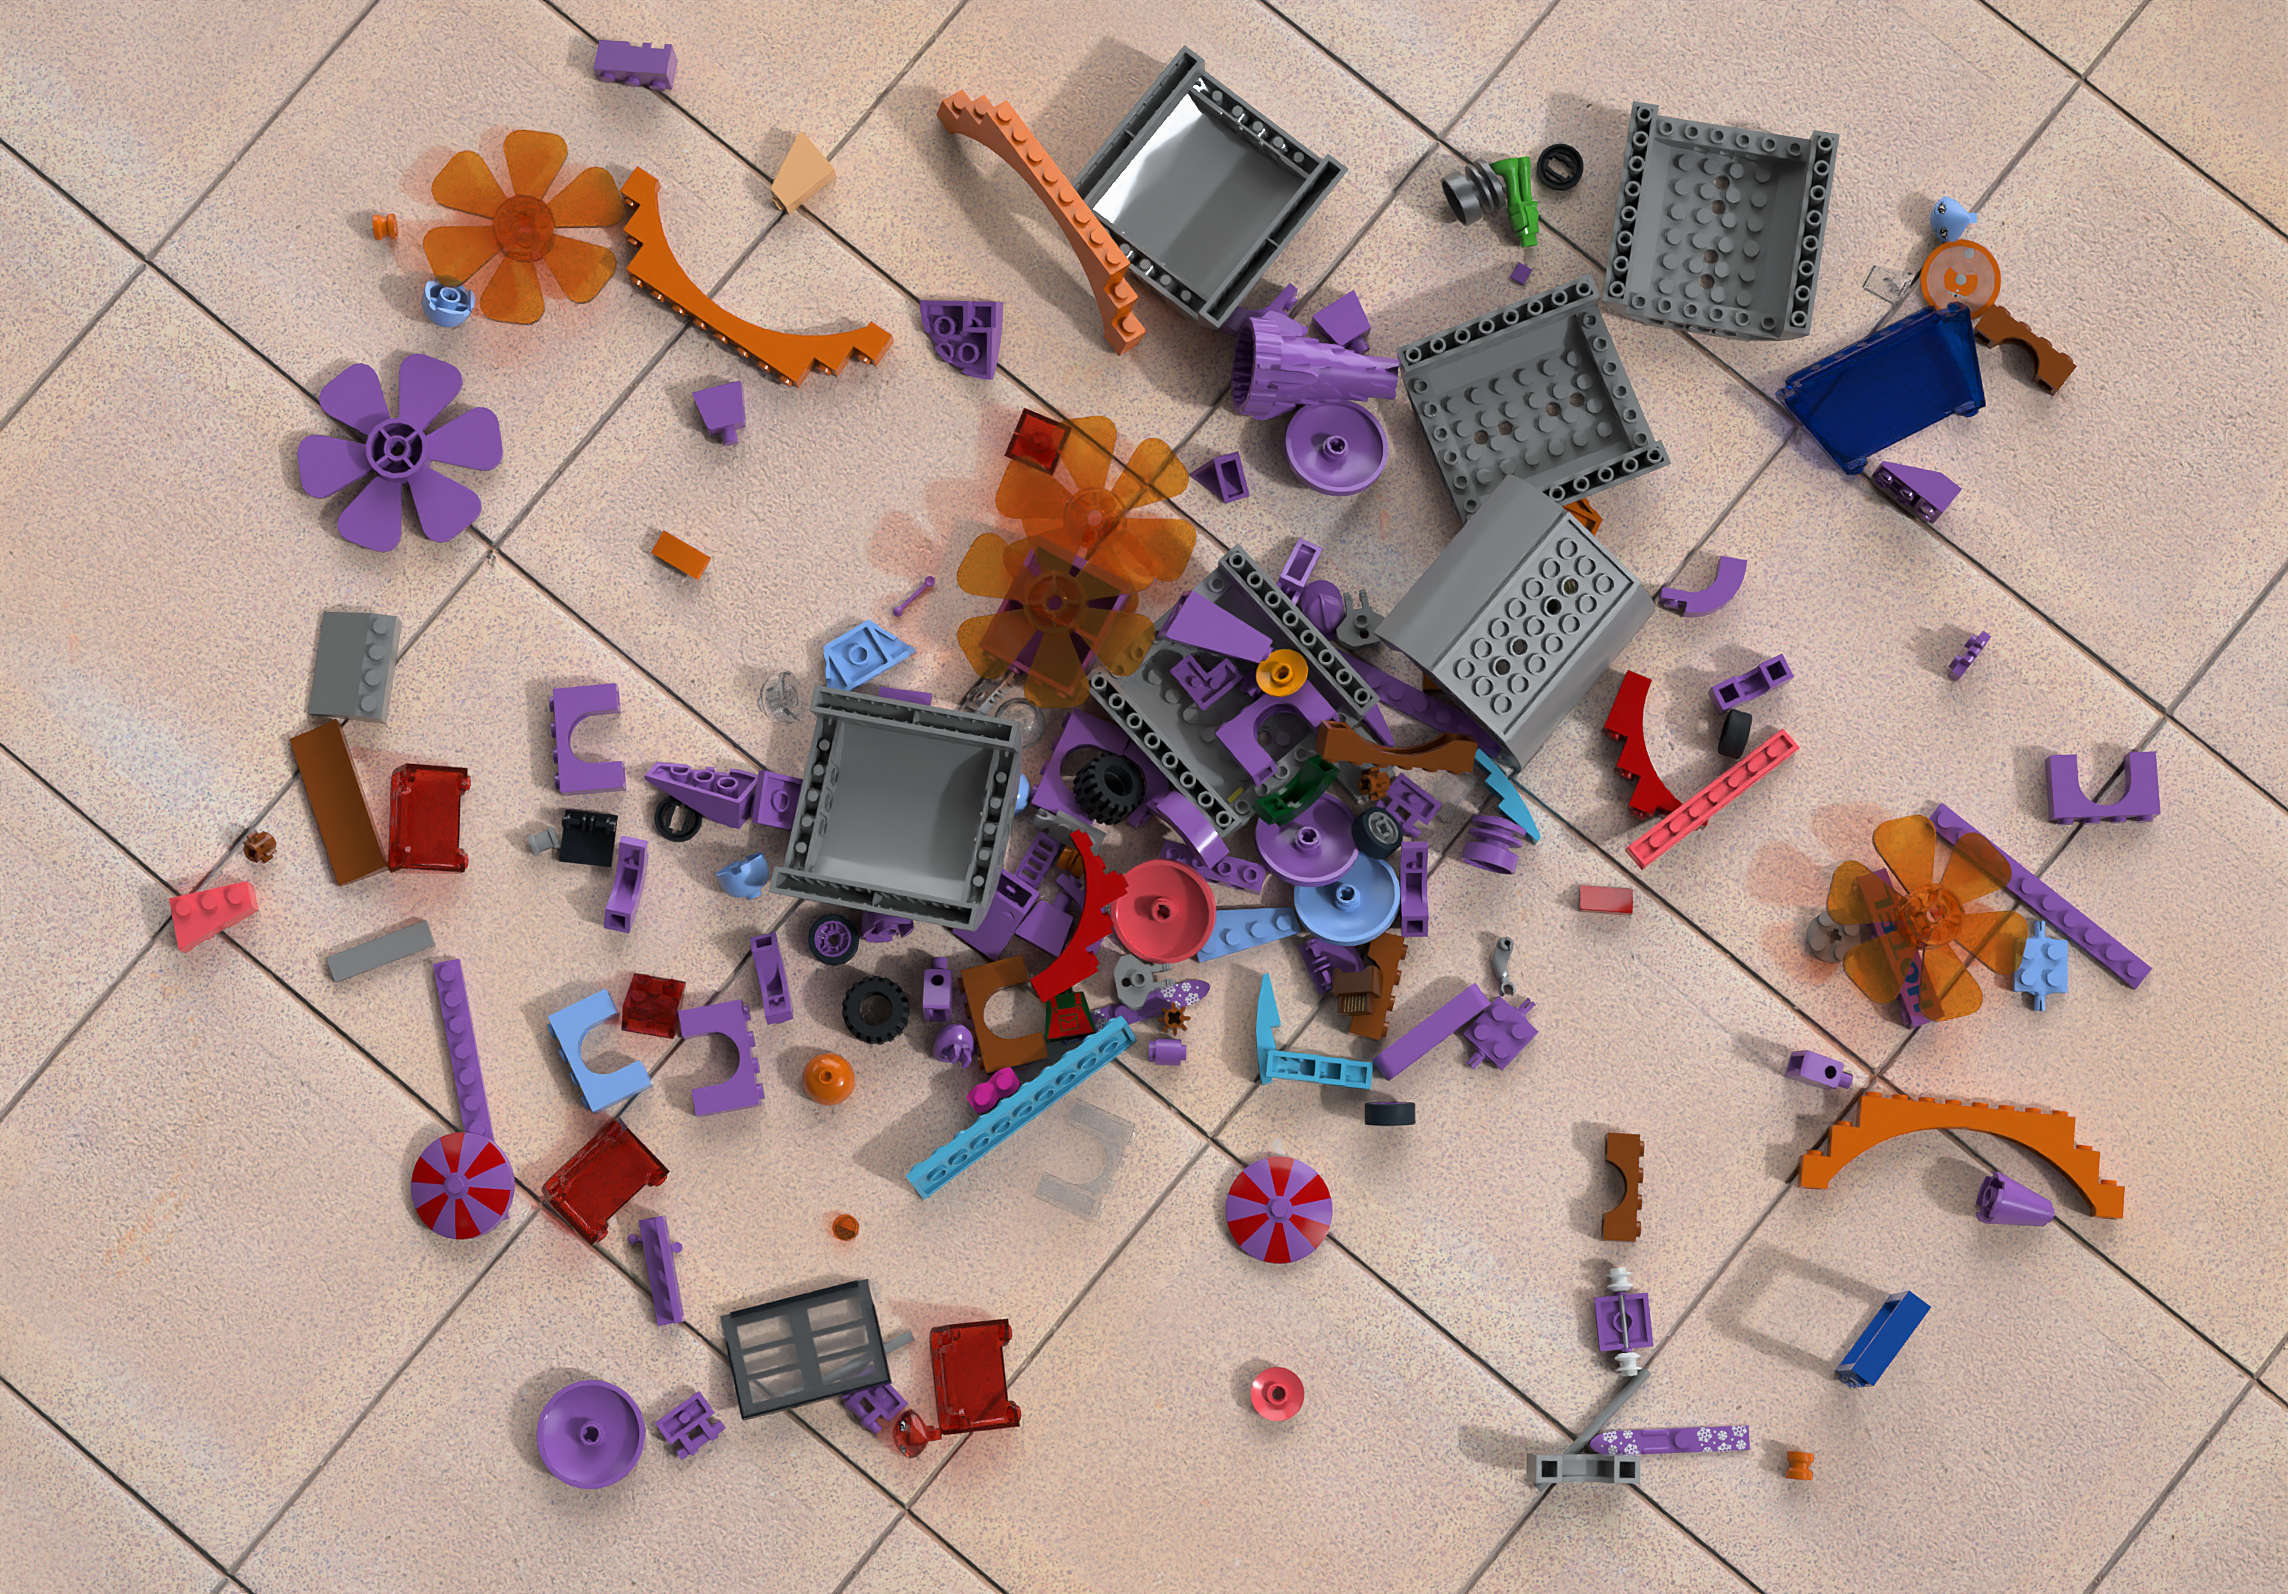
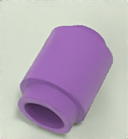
(1167, 1052)

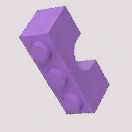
(1750, 685)

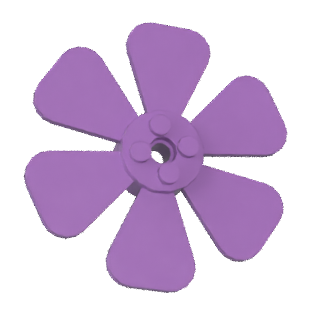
(376, 513)

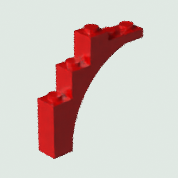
(1626, 724)
(1075, 962)

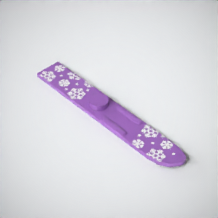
(1181, 994)
(1672, 1440)

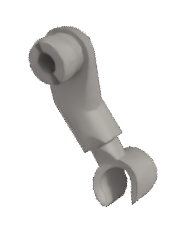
(1499, 963)

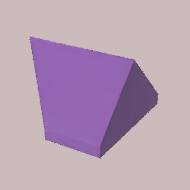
(1223, 477)

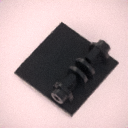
(588, 838)

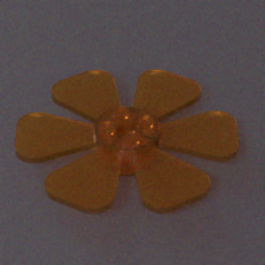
(514, 289)
(1087, 452)
(1114, 636)
(1882, 963)

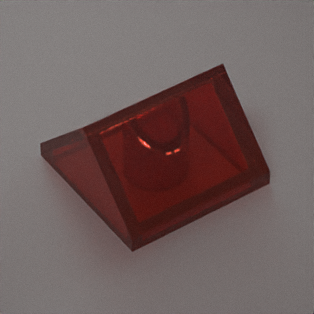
(1034, 439)

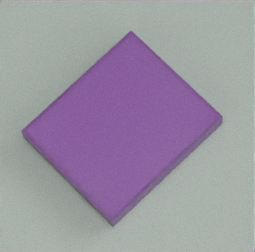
(1521, 273)

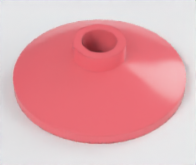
(1280, 1379)

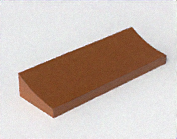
(339, 803)

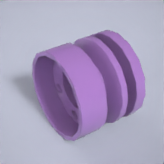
(1492, 849)

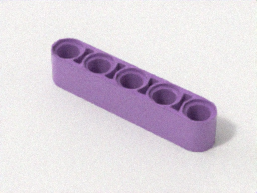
(1431, 1032)

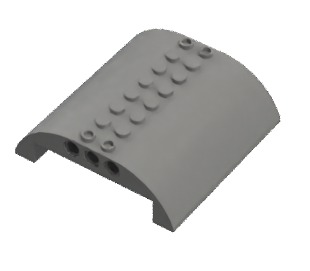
(1202, 191)
(903, 809)

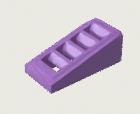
(1376, 724)
(1041, 837)

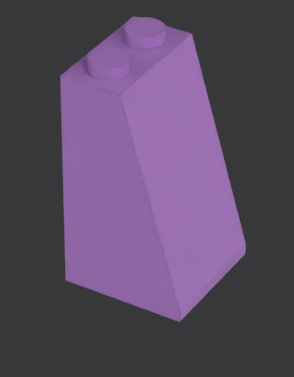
(1209, 628)

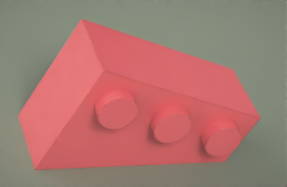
(210, 911)

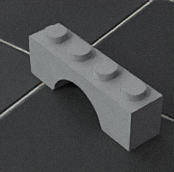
(1583, 1468)

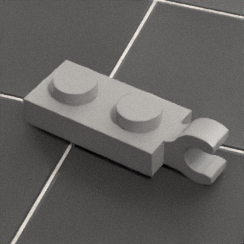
(1064, 824)

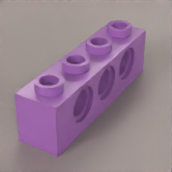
(1227, 872)

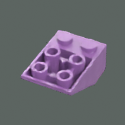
(1920, 488)
(1007, 911)

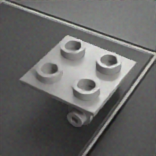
(979, 697)

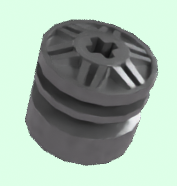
(1478, 189)

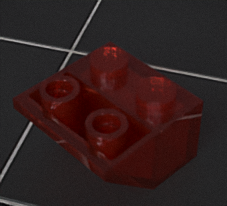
(653, 1006)

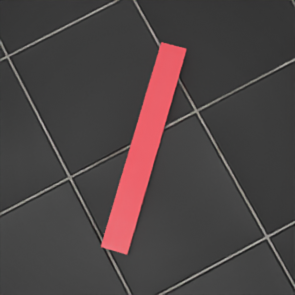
(1712, 799)

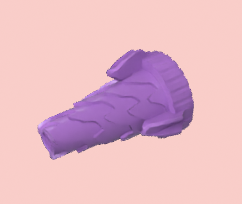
(1282, 368)

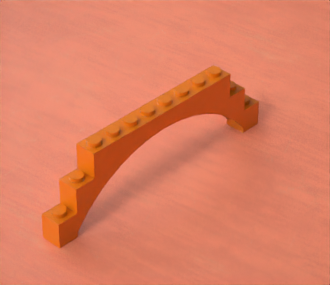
(1099, 255)
(783, 353)
(2042, 1134)

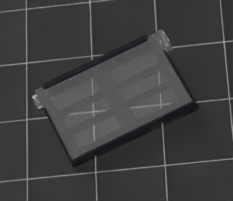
(806, 1348)

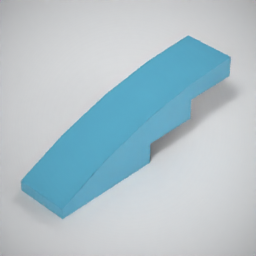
(1512, 805)
(1266, 1020)
(1319, 1069)

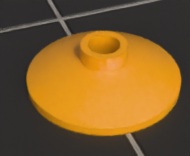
(1276, 666)

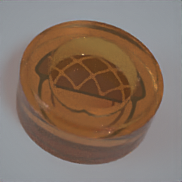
(845, 1227)

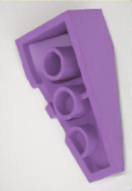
(717, 795)

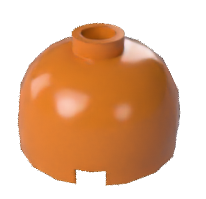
(828, 1079)

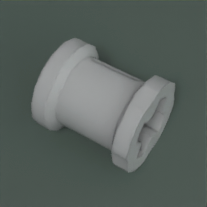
(543, 841)

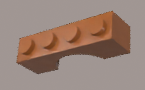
(2050, 366)
(1385, 955)
(1623, 1153)

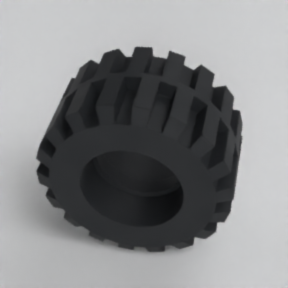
(1108, 788)
(865, 989)

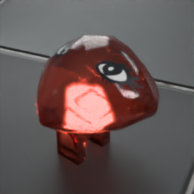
(912, 1434)

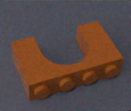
(980, 985)

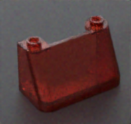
(426, 819)
(603, 1179)
(972, 1377)

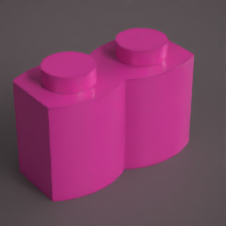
(987, 1095)

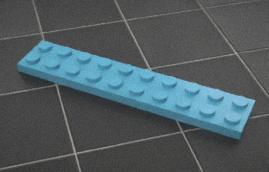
(1022, 1107)

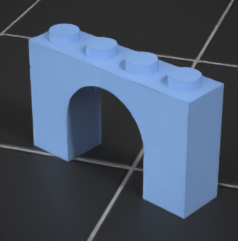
(570, 1028)

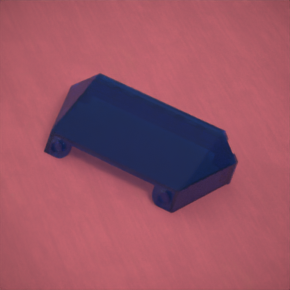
(1888, 385)

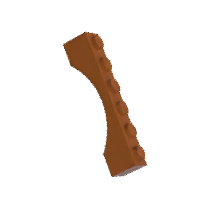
(1446, 752)

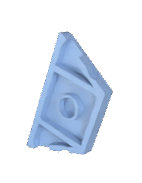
(862, 656)

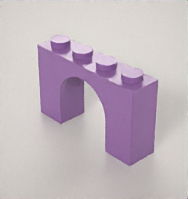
(570, 708)
(1080, 732)
(1241, 733)
(2069, 803)
(742, 1088)

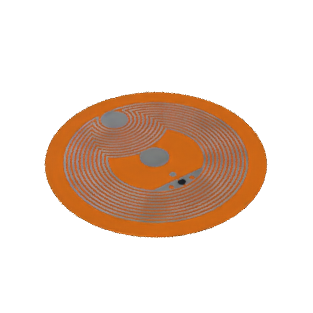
(1961, 273)

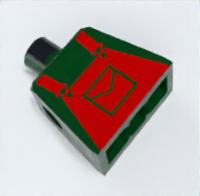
(1068, 1017)

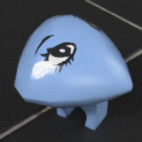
(1950, 219)

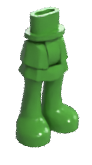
(1520, 207)

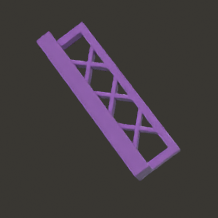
(662, 1270)

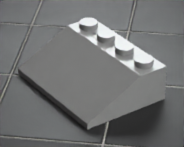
(355, 666)

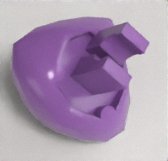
(954, 1044)

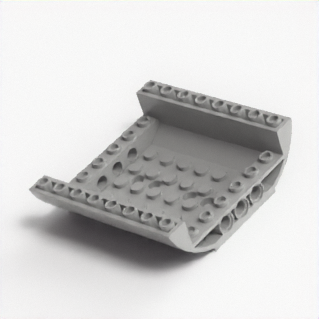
(1763, 241)
(1508, 372)
(1495, 590)
(1183, 738)

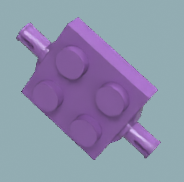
(1500, 1033)

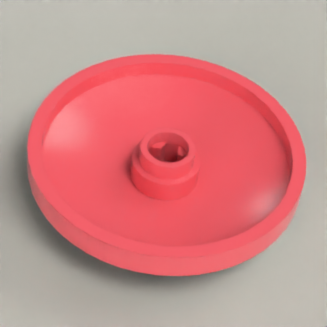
(1165, 911)

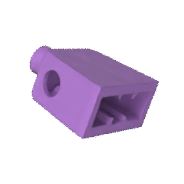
(1344, 323)
(723, 410)
(1048, 926)
(938, 999)
(1817, 1070)

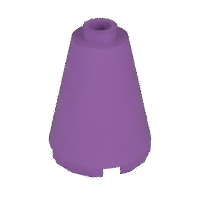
(881, 927)
(2011, 1203)

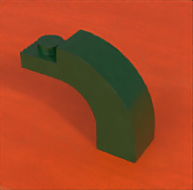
(1298, 794)

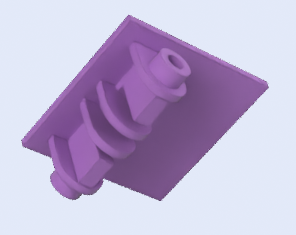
(1324, 957)

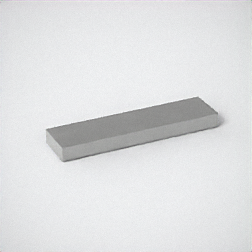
(380, 951)

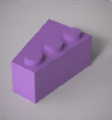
(636, 64)

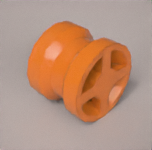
(385, 226)

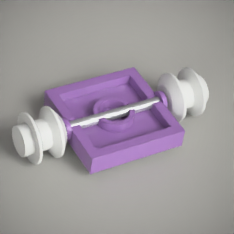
(1623, 1322)

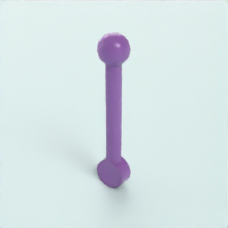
(929, 582)
(633, 1239)

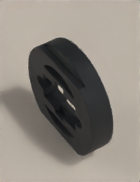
(1554, 152)
(665, 831)

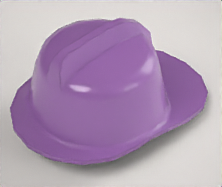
(1323, 607)

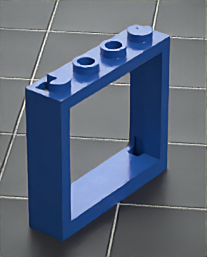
(1882, 1340)

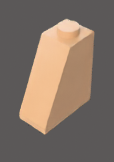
(801, 175)

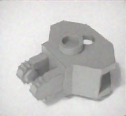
(1357, 623)
(1141, 981)

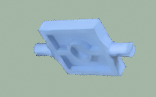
(2042, 967)

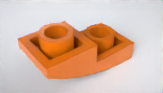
(681, 555)

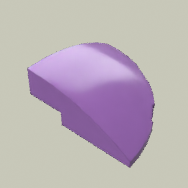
(965, 333)

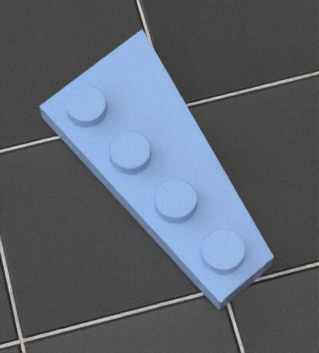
(1248, 929)

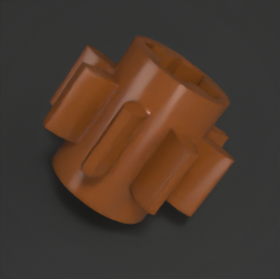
(1374, 783)
(259, 846)
(1173, 1011)

